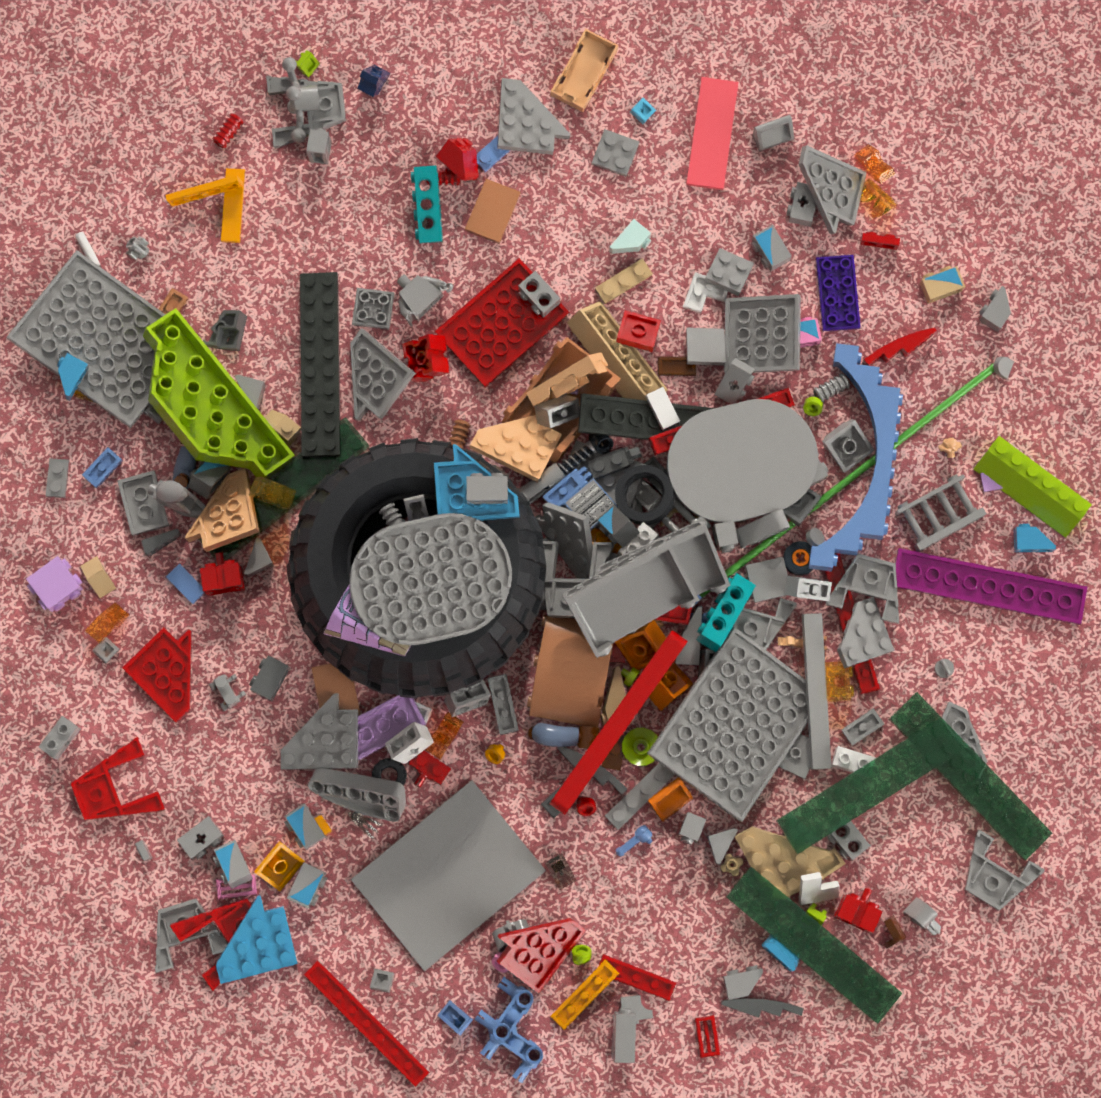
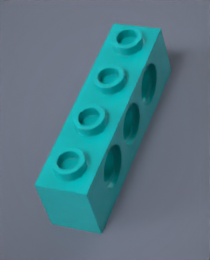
(429, 174)
(708, 634)

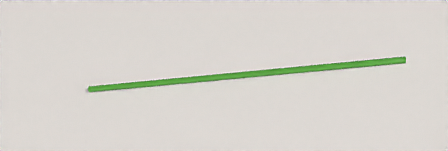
(864, 467)

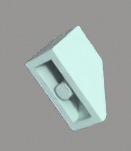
(631, 239)

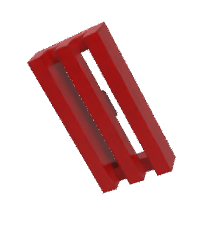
(700, 1043)

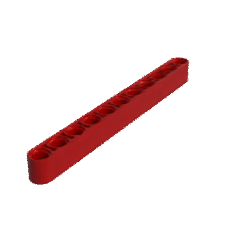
(618, 722)

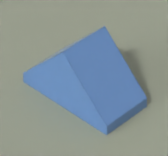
(455, 1017)

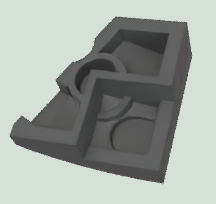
(230, 324)

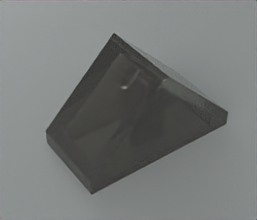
(560, 871)

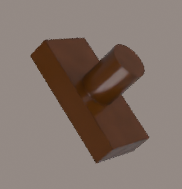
(614, 758)

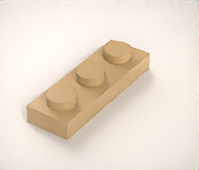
(623, 281)

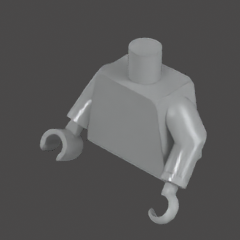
(420, 295)

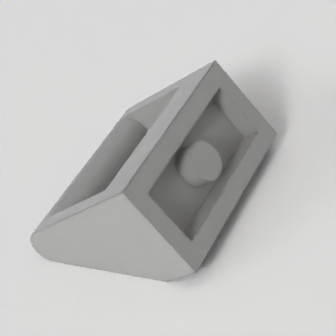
(773, 133)

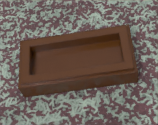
(675, 367)

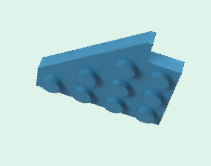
(452, 490)
(257, 945)

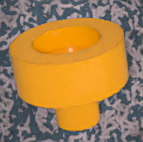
(495, 753)

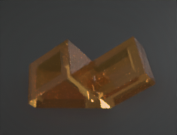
(873, 163)
(108, 620)
(444, 735)

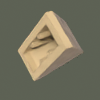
(98, 577)

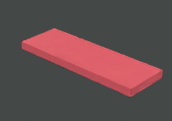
(712, 133)

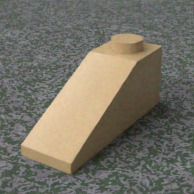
(614, 695)

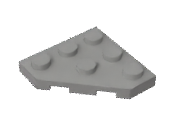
(864, 635)
(960, 722)

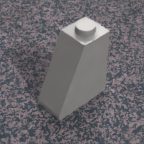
(624, 1036)

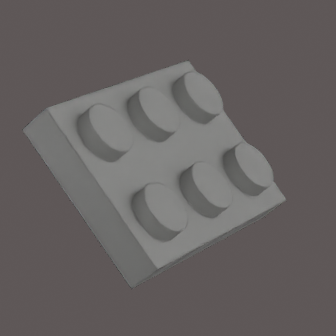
(141, 509)

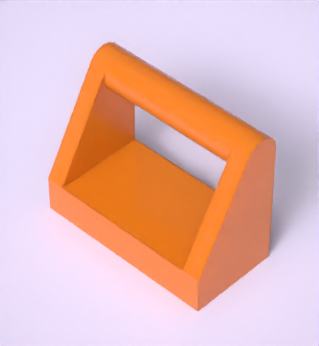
(670, 799)

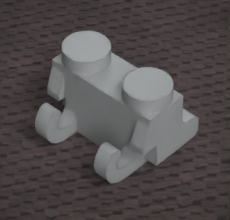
(226, 691)

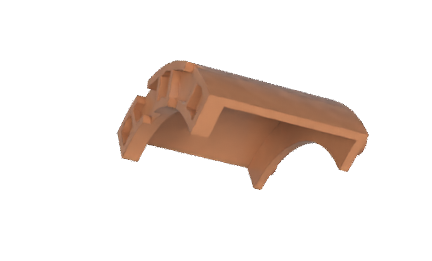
(565, 355)
(568, 675)

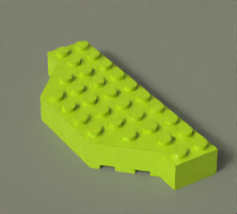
(207, 404)

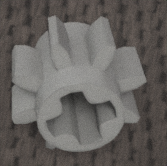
(137, 248)

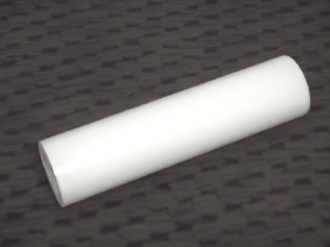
(86, 247)

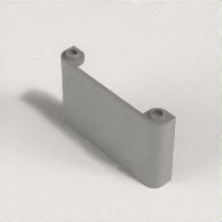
(696, 555)
(629, 595)

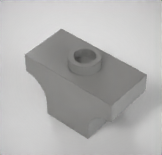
(634, 1003)

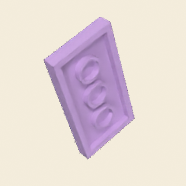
(385, 722)

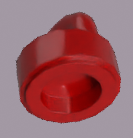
(586, 806)

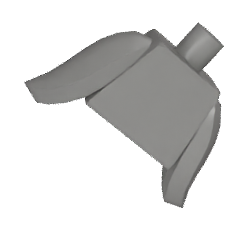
(177, 498)

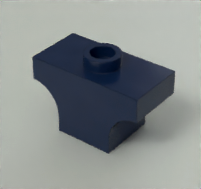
(373, 80)

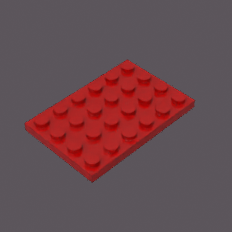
(498, 325)

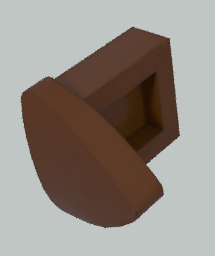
(895, 930)

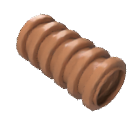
(459, 433)

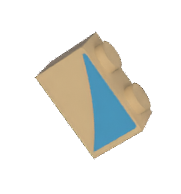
(942, 284)

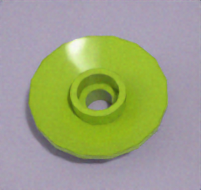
(631, 741)

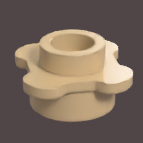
(730, 859)

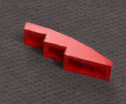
(904, 345)

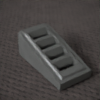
(154, 544)

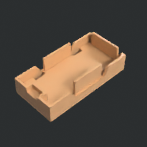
(584, 70)
(568, 379)

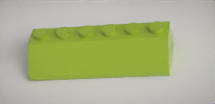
(1033, 486)

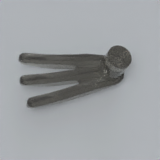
(360, 819)

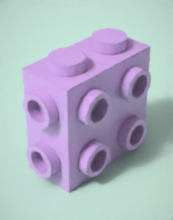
(55, 584)

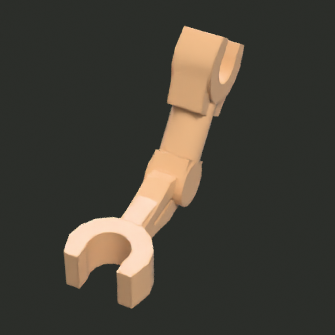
(790, 641)

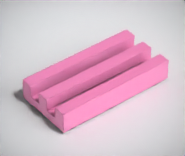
(252, 884)

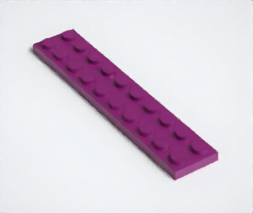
(990, 586)

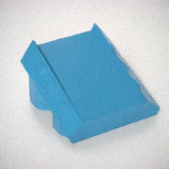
(781, 953)

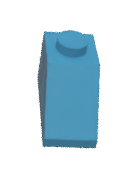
(71, 373)
(1031, 540)

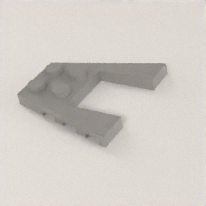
(331, 107)
(556, 587)

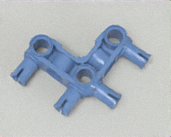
(513, 1040)

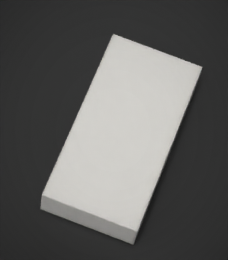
(662, 408)

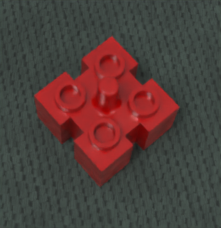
(426, 357)
(222, 578)
(858, 911)

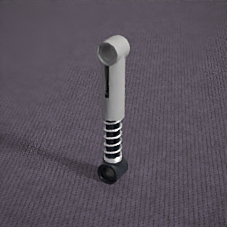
(555, 473)

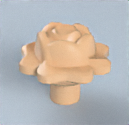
(950, 446)

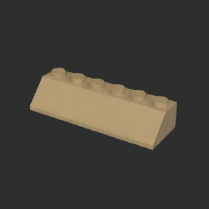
(598, 334)

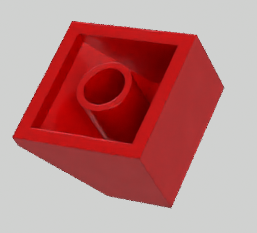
(460, 158)

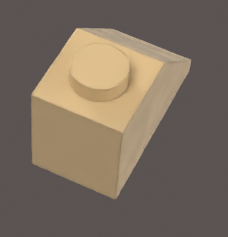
(284, 426)

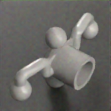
(301, 99)

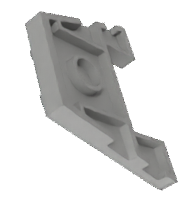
(870, 578)
(763, 627)
(992, 882)
(167, 938)

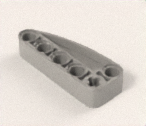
(360, 793)

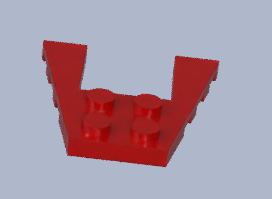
(97, 793)
(227, 919)

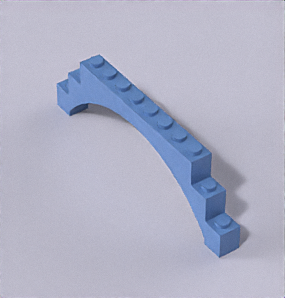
(883, 410)

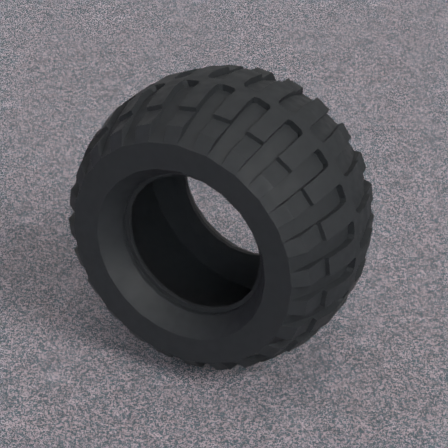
(347, 514)

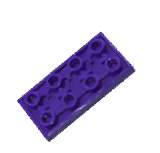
(838, 293)

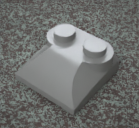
(847, 445)

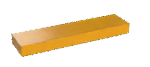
(204, 190)
(233, 209)
(584, 994)

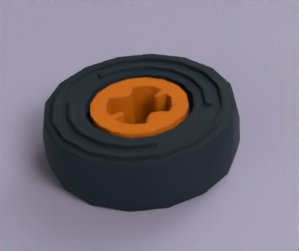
(790, 559)

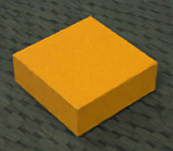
(323, 825)

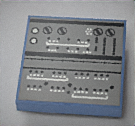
(591, 502)

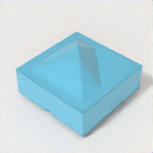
(642, 110)

